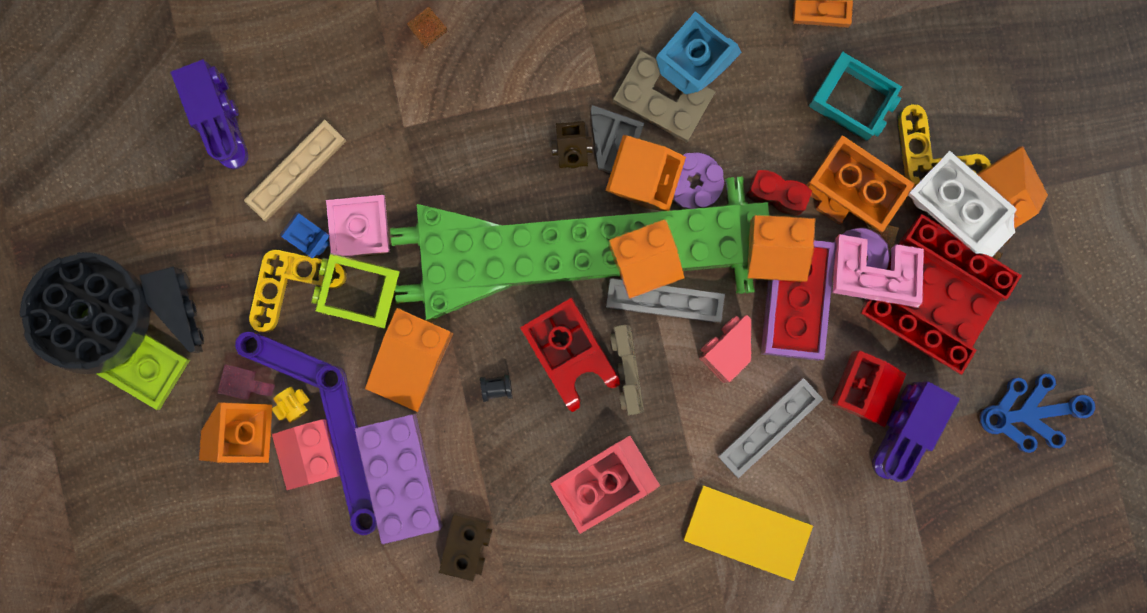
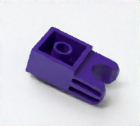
(211, 112)
(913, 430)

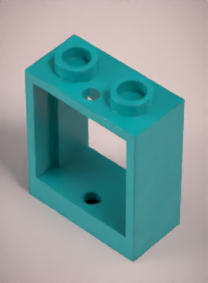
(867, 76)

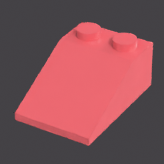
(605, 484)

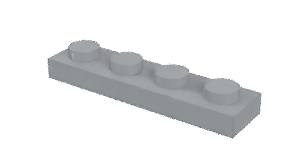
(668, 302)
(770, 427)

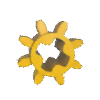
(290, 404)

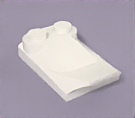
(965, 205)

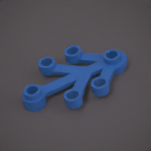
(1030, 413)

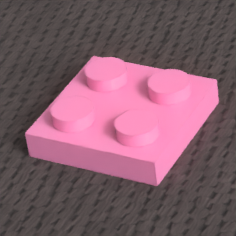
(358, 226)

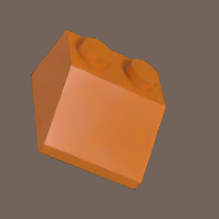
(780, 248)
(646, 258)

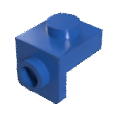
(305, 236)

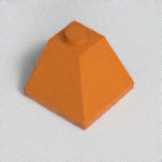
(1017, 183)
(237, 434)

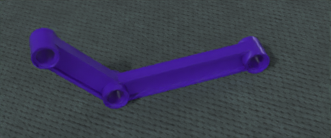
(338, 413)

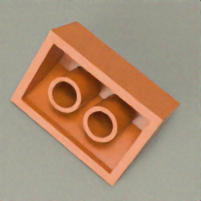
(861, 183)

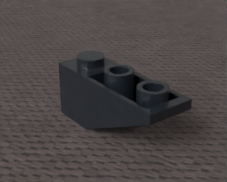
(169, 300)

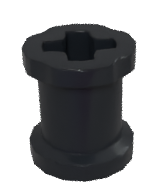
(496, 387)

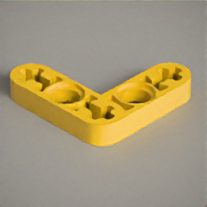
(925, 160)
(288, 271)

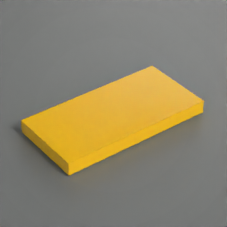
(748, 533)

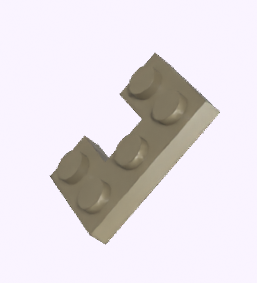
(674, 117)
(623, 344)

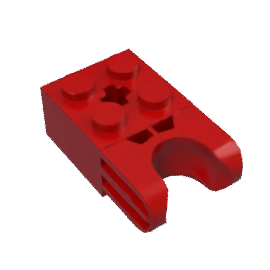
(569, 360)

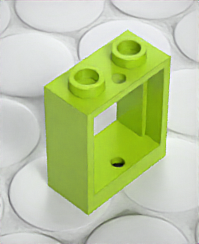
(384, 300)

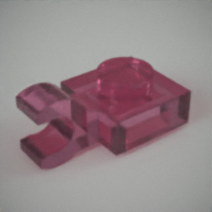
(240, 383)

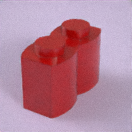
(786, 196)

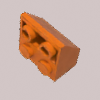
(645, 173)

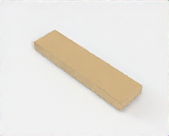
(294, 170)

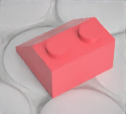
(306, 454)

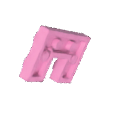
(899, 285)

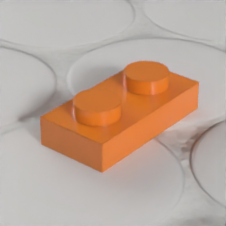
(823, 12)

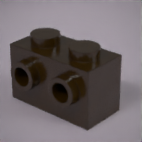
(464, 547)

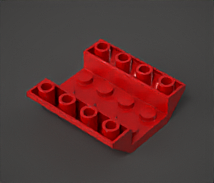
(956, 296)

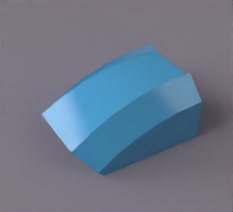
(696, 55)

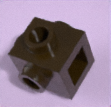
(571, 145)

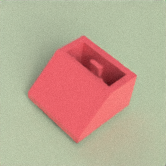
(730, 352)

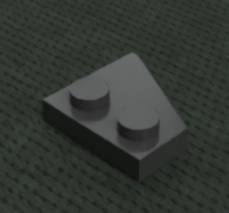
(608, 133)

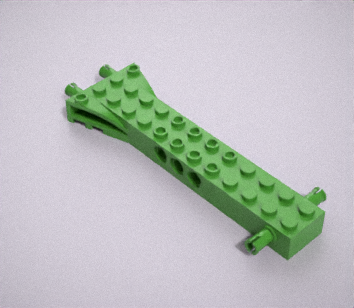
(476, 258)

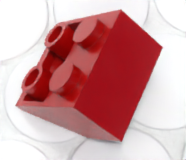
(868, 388)

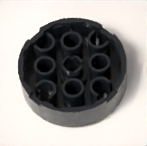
(55, 306)

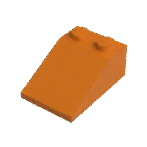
(408, 359)

